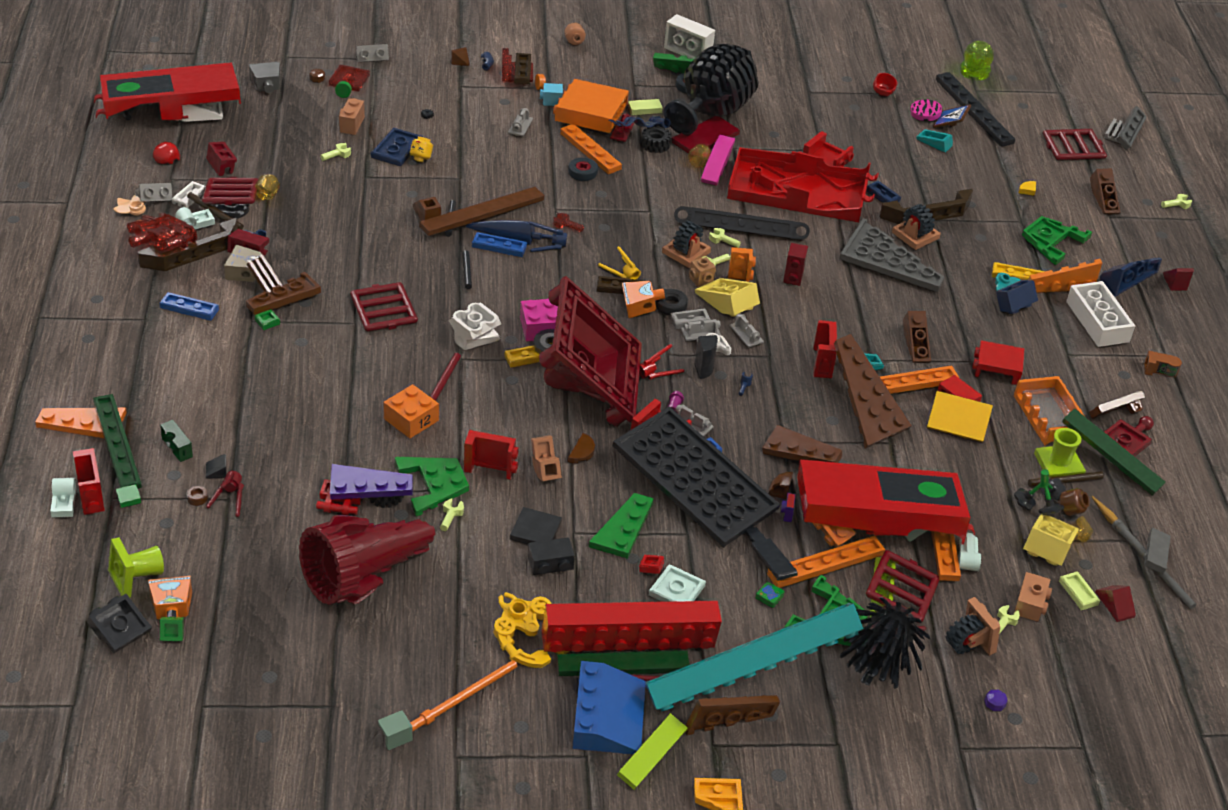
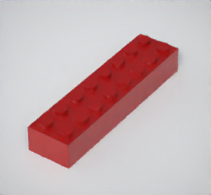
(630, 626)

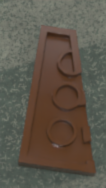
(281, 295)
(799, 447)
(730, 711)

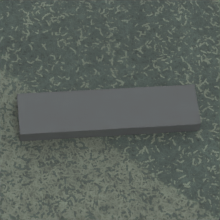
(1131, 127)

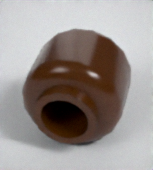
(1074, 501)

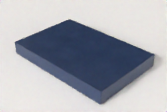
(395, 147)

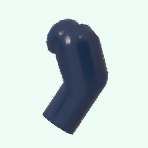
(488, 60)

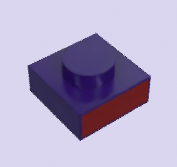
(788, 507)

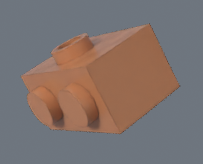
(351, 116)
(1032, 597)

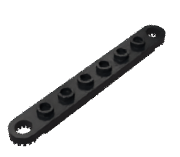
(742, 223)

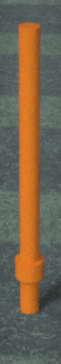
(429, 716)

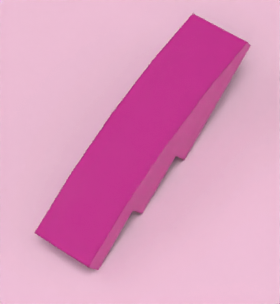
(718, 160)

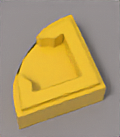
(1028, 188)

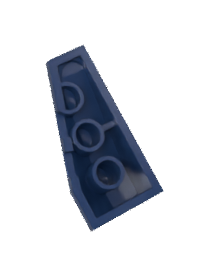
(1130, 274)

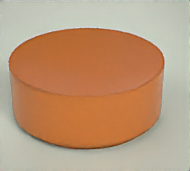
(539, 81)

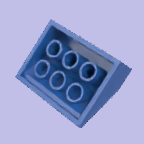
(608, 710)

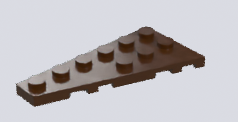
(870, 399)

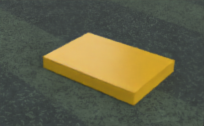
(959, 416)

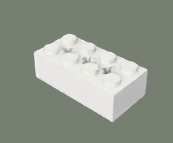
(1100, 314)

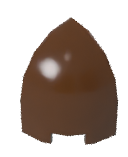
(781, 485)

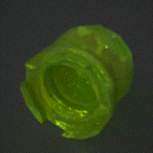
(977, 60)

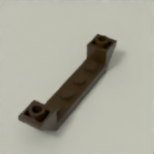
(894, 212)
(153, 259)

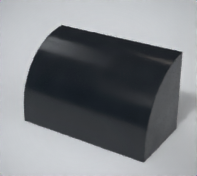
(706, 355)

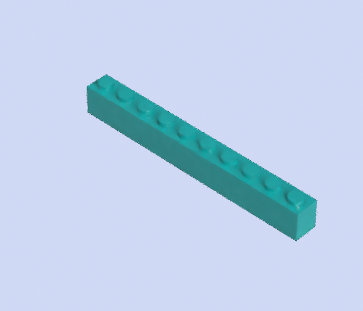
(753, 656)

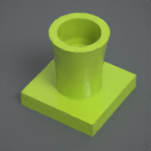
(1061, 457)
(126, 566)

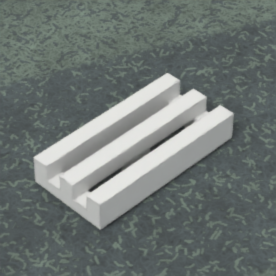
(186, 202)

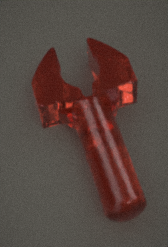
(563, 220)

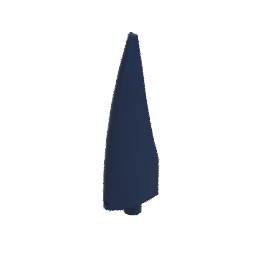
(508, 229)

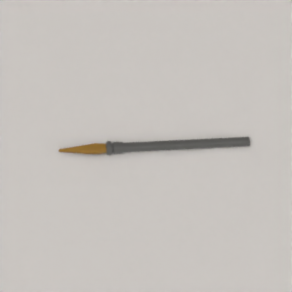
(1121, 528)

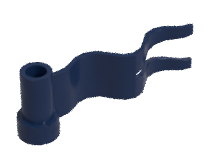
(653, 121)

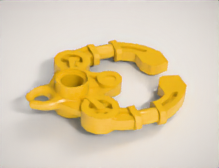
(525, 621)

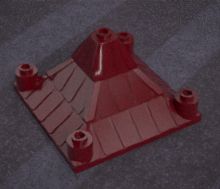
(592, 353)

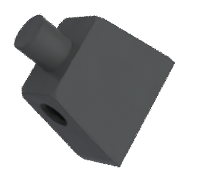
(265, 76)

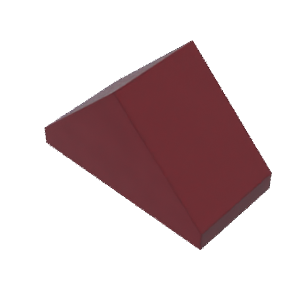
(1178, 278)
(1118, 601)

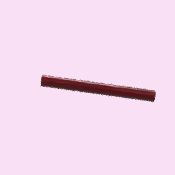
(445, 376)

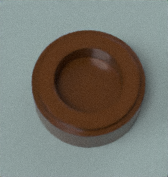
(197, 495)

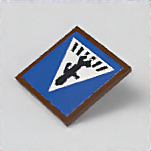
(952, 116)

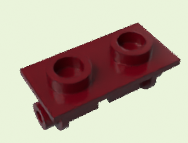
(622, 132)

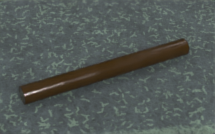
(212, 209)
(1070, 478)

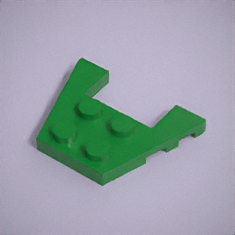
(1047, 233)
(441, 476)
(835, 599)

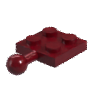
(1129, 437)

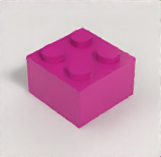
(537, 316)

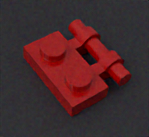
(329, 506)

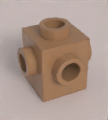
(702, 271)

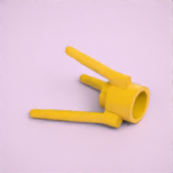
(630, 271)

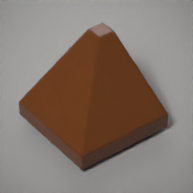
(460, 57)

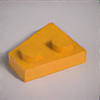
(718, 793)

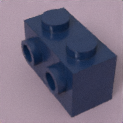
(1017, 296)

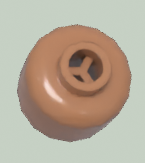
(575, 34)

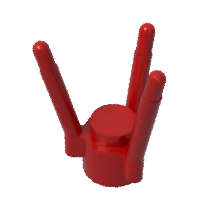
(648, 367)

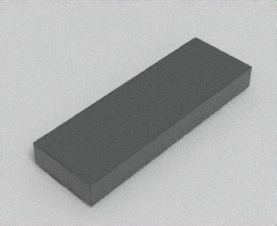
(1157, 550)

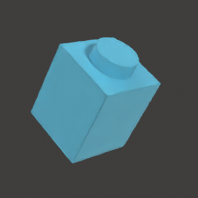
(551, 94)

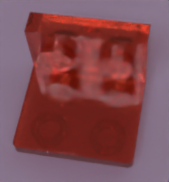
(508, 67)

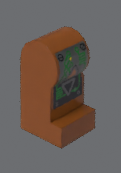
(1161, 364)

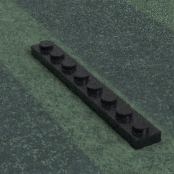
(977, 110)

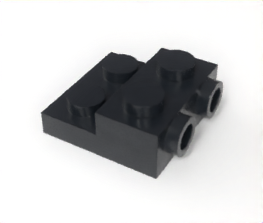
(118, 623)

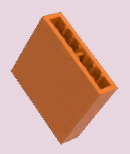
(591, 105)

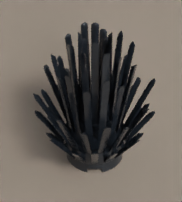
(884, 638)

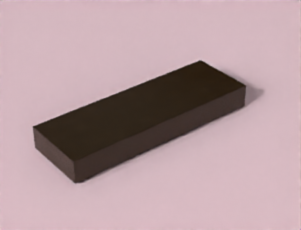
(522, 68)
(613, 284)

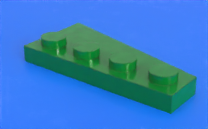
(624, 527)

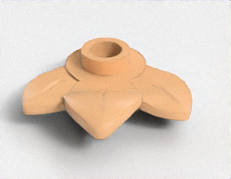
(132, 206)

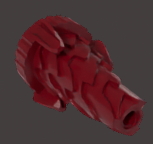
(348, 552)

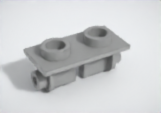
(372, 52)
(521, 123)
(154, 192)
(694, 329)
(745, 331)
(699, 422)

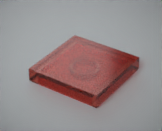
(354, 76)

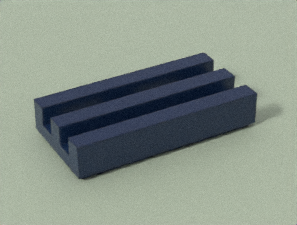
(882, 192)

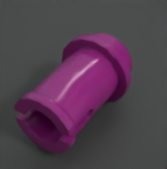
(676, 399)

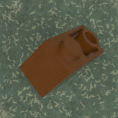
(427, 208)

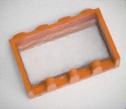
(1045, 404)

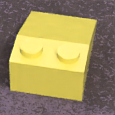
(730, 295)
(1050, 539)

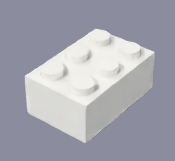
(687, 36)

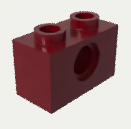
(795, 264)

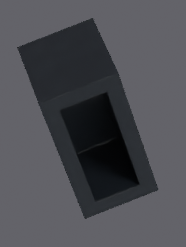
(551, 556)

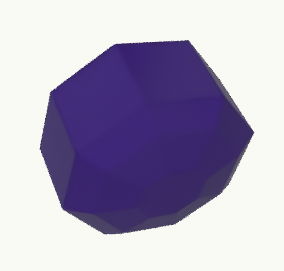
(996, 700)

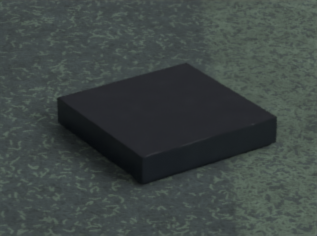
(535, 526)

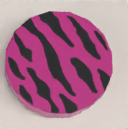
(926, 110)

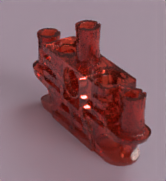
(162, 232)

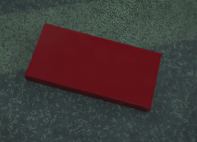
(706, 134)

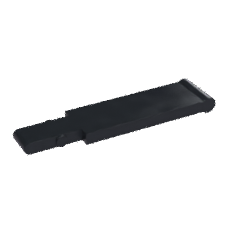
(771, 555)

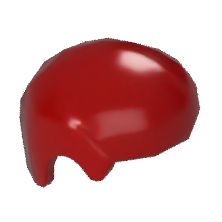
(884, 84)
(166, 153)

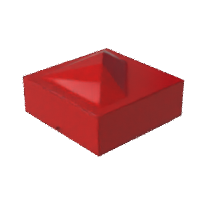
(651, 564)

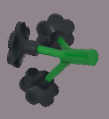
(1050, 488)

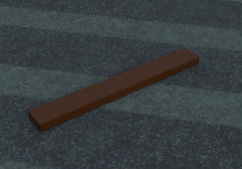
(481, 211)

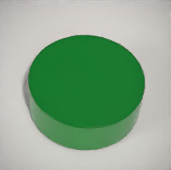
(343, 89)

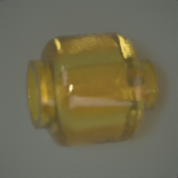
(699, 155)
(267, 186)

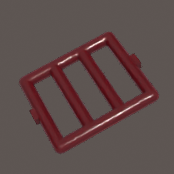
(1071, 155)
(230, 191)
(391, 324)
(912, 566)

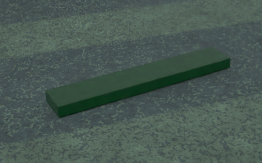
(116, 441)
(1114, 452)
(626, 661)

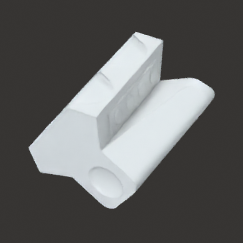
(475, 326)

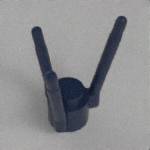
(558, 238)

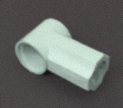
(968, 554)

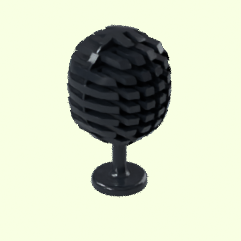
(716, 85)

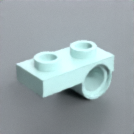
(197, 219)
(63, 497)

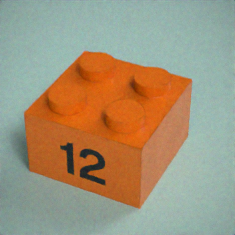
(411, 411)

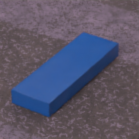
(499, 244)
(189, 306)

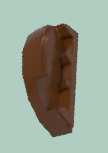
(583, 449)

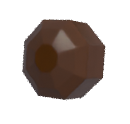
(317, 75)

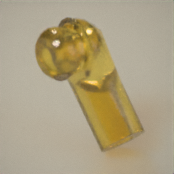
(1085, 531)

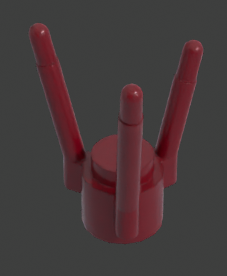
(231, 483)

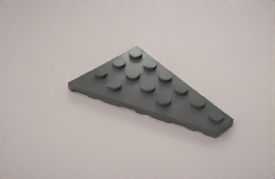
(878, 252)

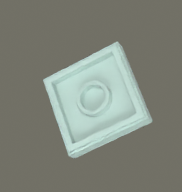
(676, 586)

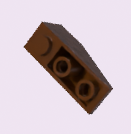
(1105, 190)
(917, 336)

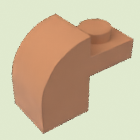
(544, 460)

